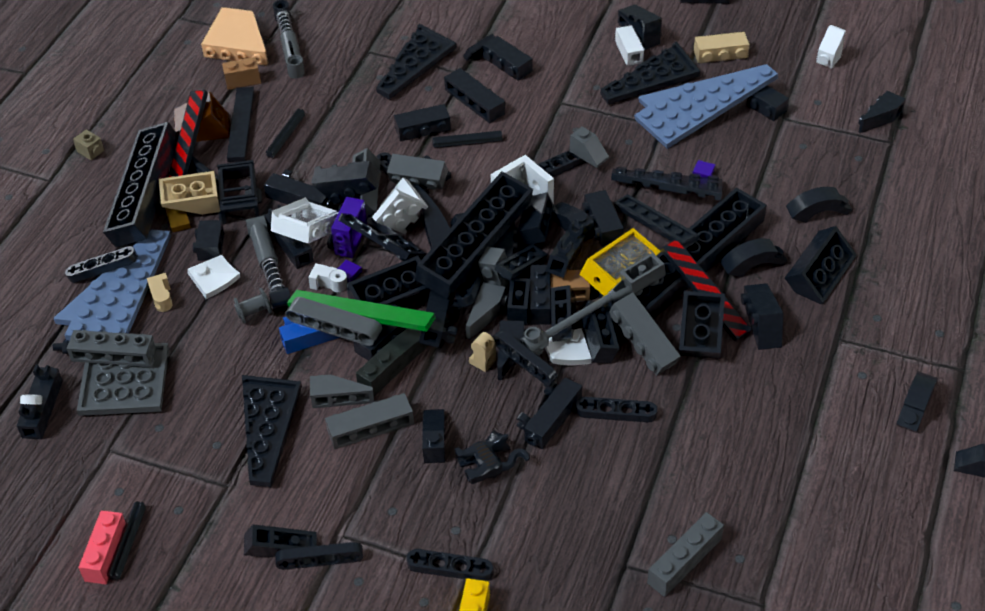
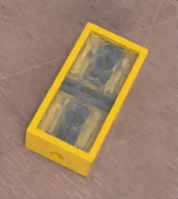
(604, 267)

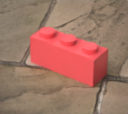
(102, 547)

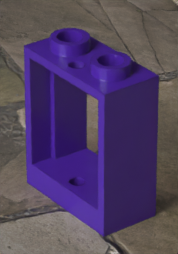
(344, 237)

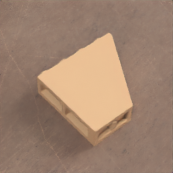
(234, 37)

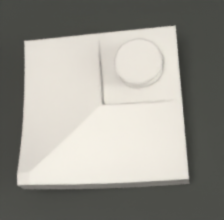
(213, 276)
(569, 351)

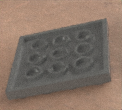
(124, 387)

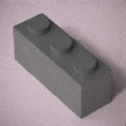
(418, 171)

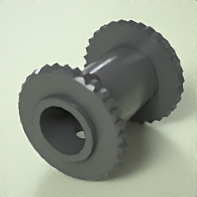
(252, 305)

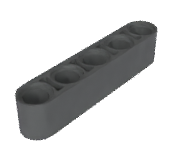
(334, 321)

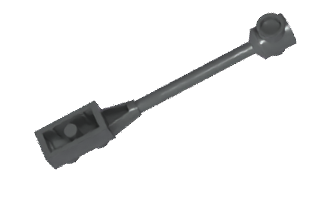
(633, 280)

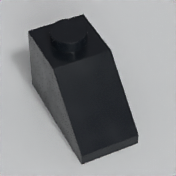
(971, 461)

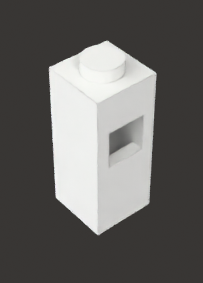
(629, 45)

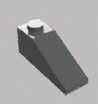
(486, 308)
(337, 391)

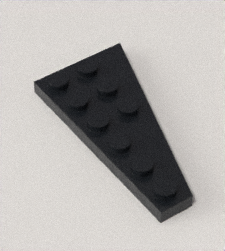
(414, 59)
(655, 73)
(671, 182)
(268, 416)

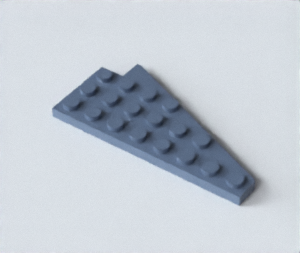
(686, 108)
(117, 295)

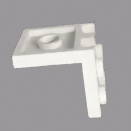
(530, 174)
(400, 207)

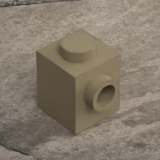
(88, 144)

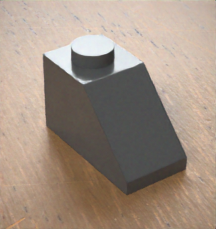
(588, 147)

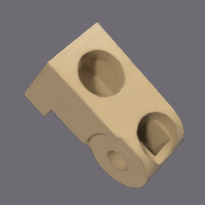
(159, 289)
(483, 349)

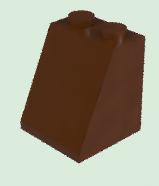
(214, 122)

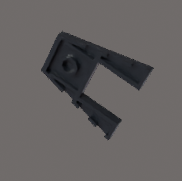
(389, 240)

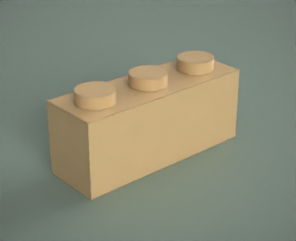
(721, 47)

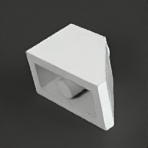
(831, 46)

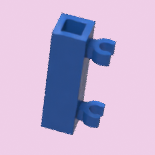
(298, 337)

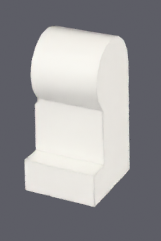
(328, 278)

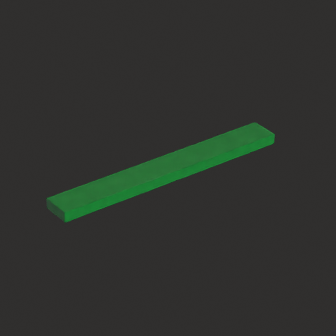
(382, 313)

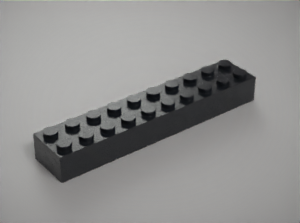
(718, 233)

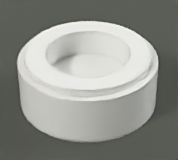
(31, 399)

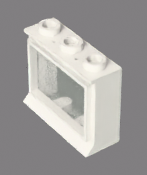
(303, 220)

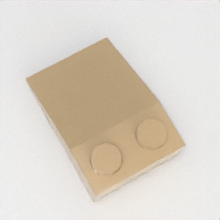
(190, 193)

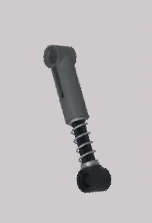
(288, 40)
(268, 261)

